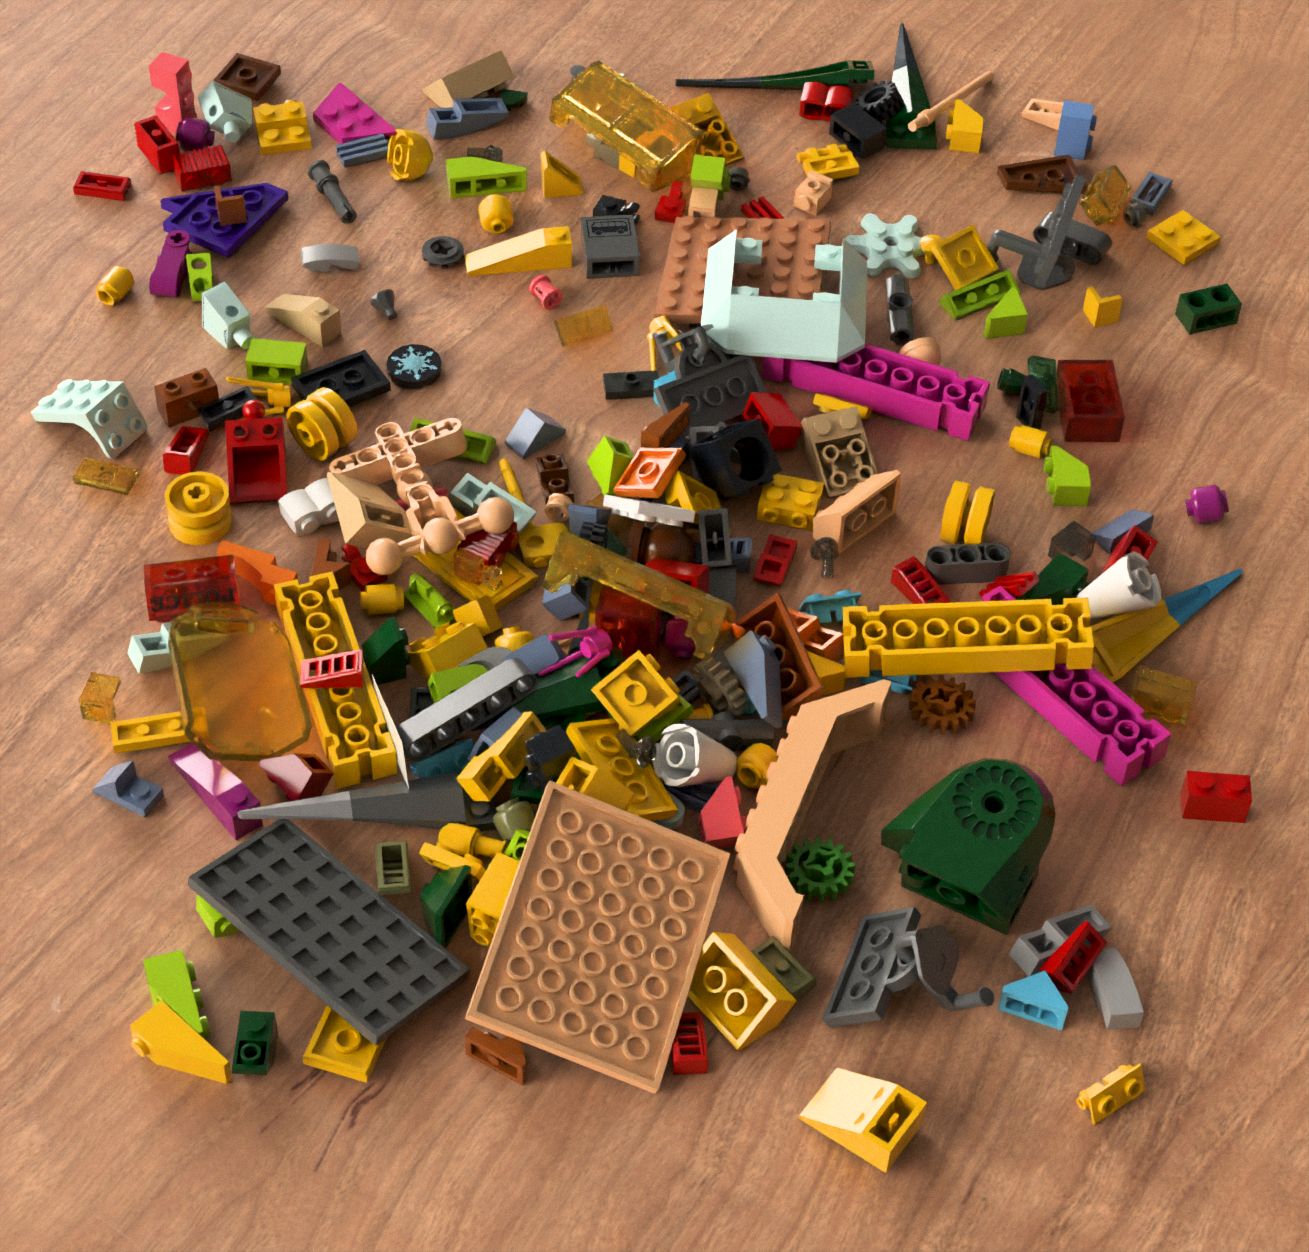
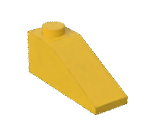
(176, 1045)

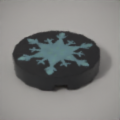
(414, 366)

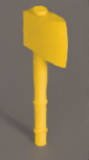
(534, 543)

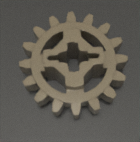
(719, 687)

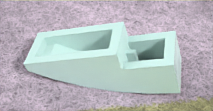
(471, 493)
(151, 650)

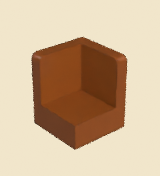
(230, 209)

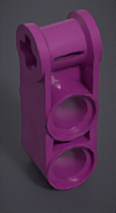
(171, 265)

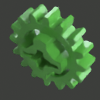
(820, 869)

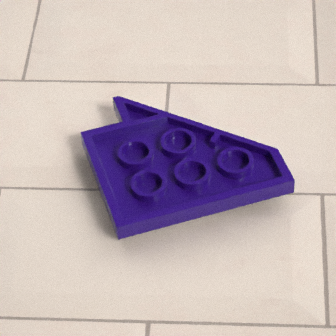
(200, 219)

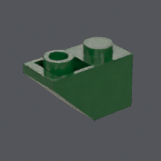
(386, 654)
(255, 1043)

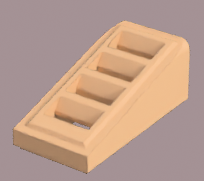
(1048, 114)

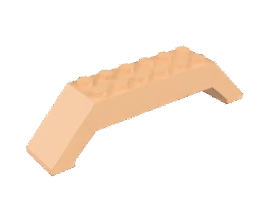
(783, 804)

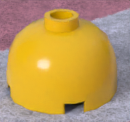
(409, 155)

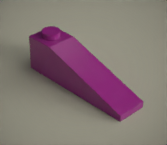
(218, 789)

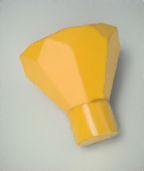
(927, 242)

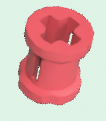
(545, 292)

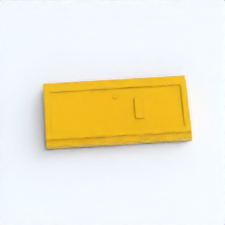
(515, 576)

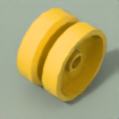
(322, 424)
(198, 508)
(962, 513)

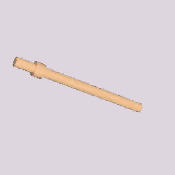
(928, 115)

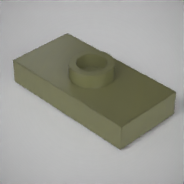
(785, 967)

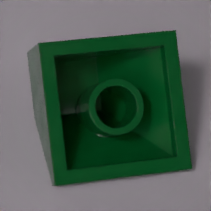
(446, 901)

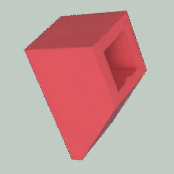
(720, 817)

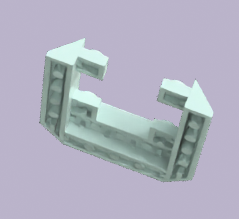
(785, 327)

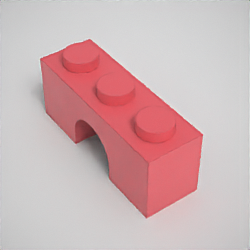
(174, 78)

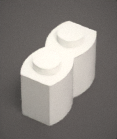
(309, 507)

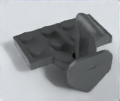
(1044, 264)
(705, 379)
(890, 957)

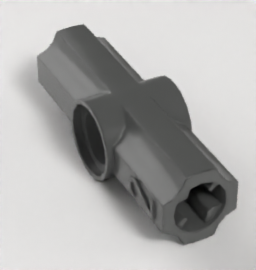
(899, 309)
(732, 731)

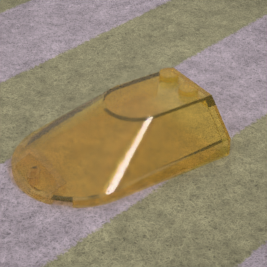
(236, 683)

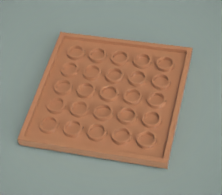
(784, 268)

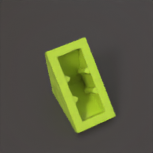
(1007, 317)

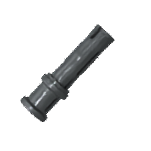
(328, 185)

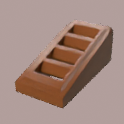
(666, 429)

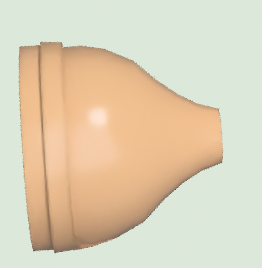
(923, 349)

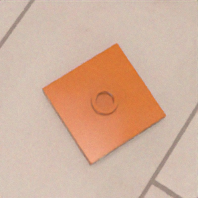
(649, 472)

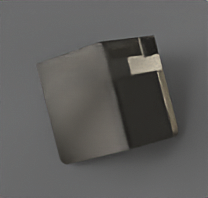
(1074, 541)

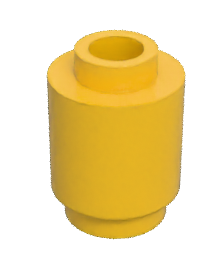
(115, 285)
(1030, 441)
(382, 599)

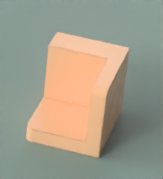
(703, 202)

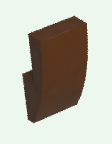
(554, 476)

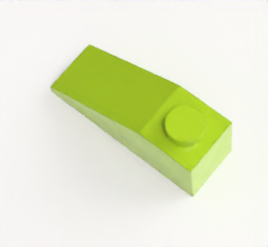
(481, 177)

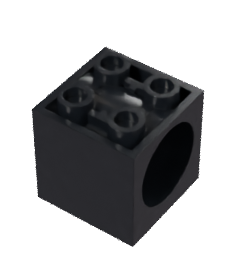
(756, 454)

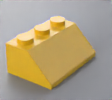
(737, 991)

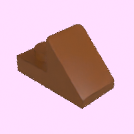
(326, 562)
(504, 1056)

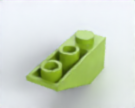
(170, 982)

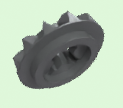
(448, 245)

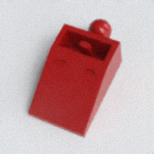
(256, 459)

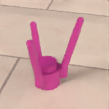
(594, 644)

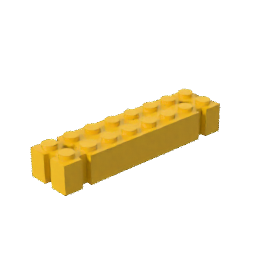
(967, 637)
(345, 718)

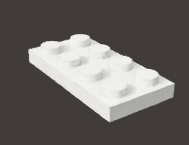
(648, 510)

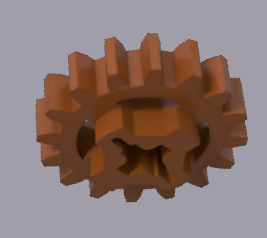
(942, 704)

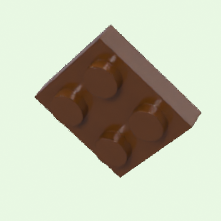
(248, 76)

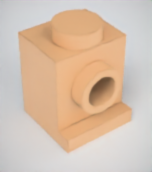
(813, 193)

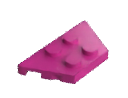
(348, 117)

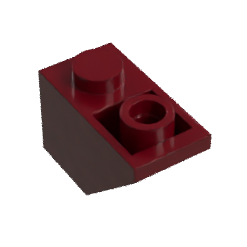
(298, 775)

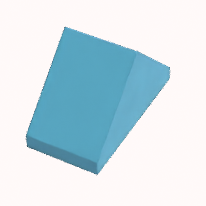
(1035, 1000)

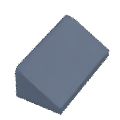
(1111, 533)

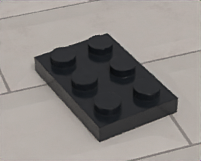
(351, 377)

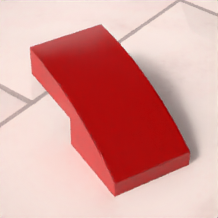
(775, 560)

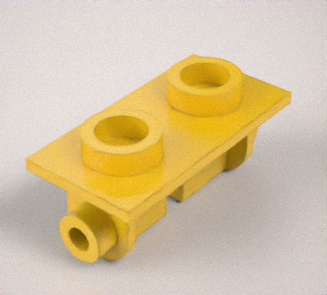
(1120, 1088)

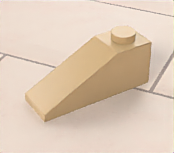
(307, 316)

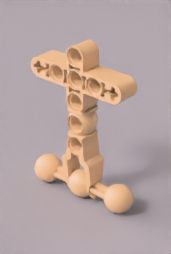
(402, 458)

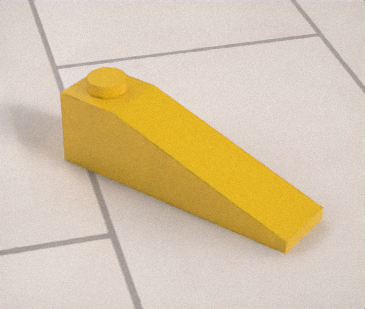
(529, 252)

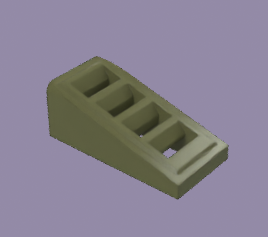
(392, 862)

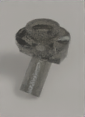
(489, 153)
(825, 550)
(643, 751)

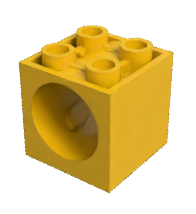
(489, 898)

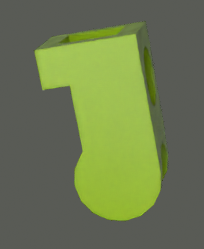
(200, 278)
(450, 680)

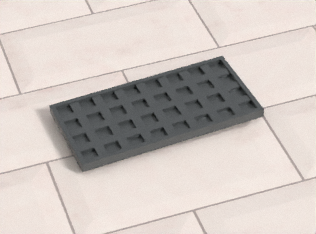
(329, 929)

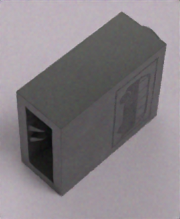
(610, 246)

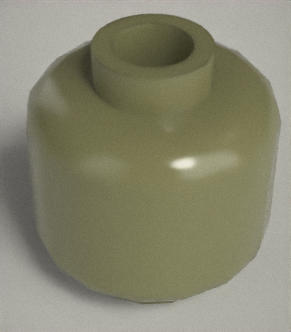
(513, 816)

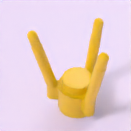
(659, 324)
(276, 394)

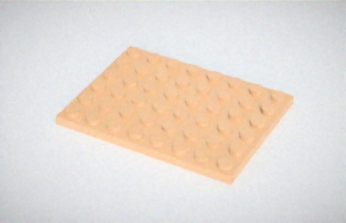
(599, 937)

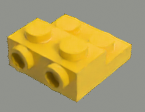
(281, 127)
(691, 495)
(790, 501)
(637, 693)

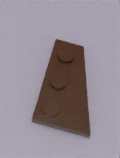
(1040, 175)

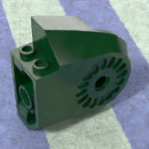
(977, 839)

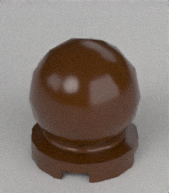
(660, 542)

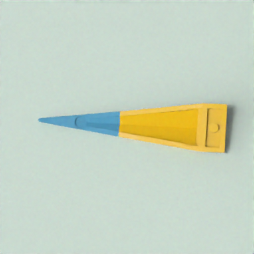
(1133, 635)

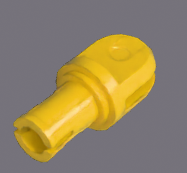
(470, 841)

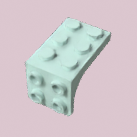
(99, 408)

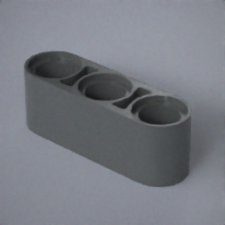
(1080, 241)
(967, 563)

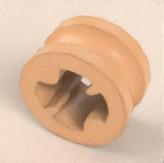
(553, 512)

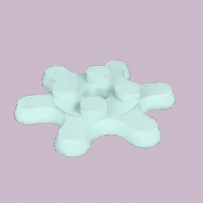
(882, 256)

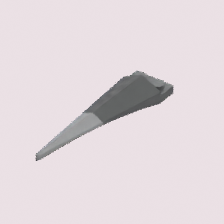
(427, 803)

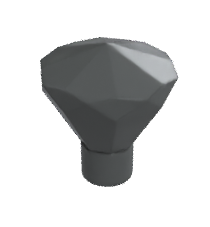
(384, 302)

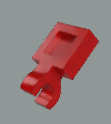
(671, 206)
(360, 571)

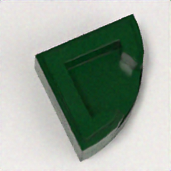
(513, 98)

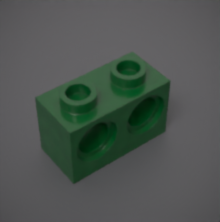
(1208, 308)

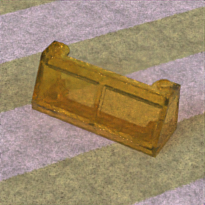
(630, 124)
(707, 615)

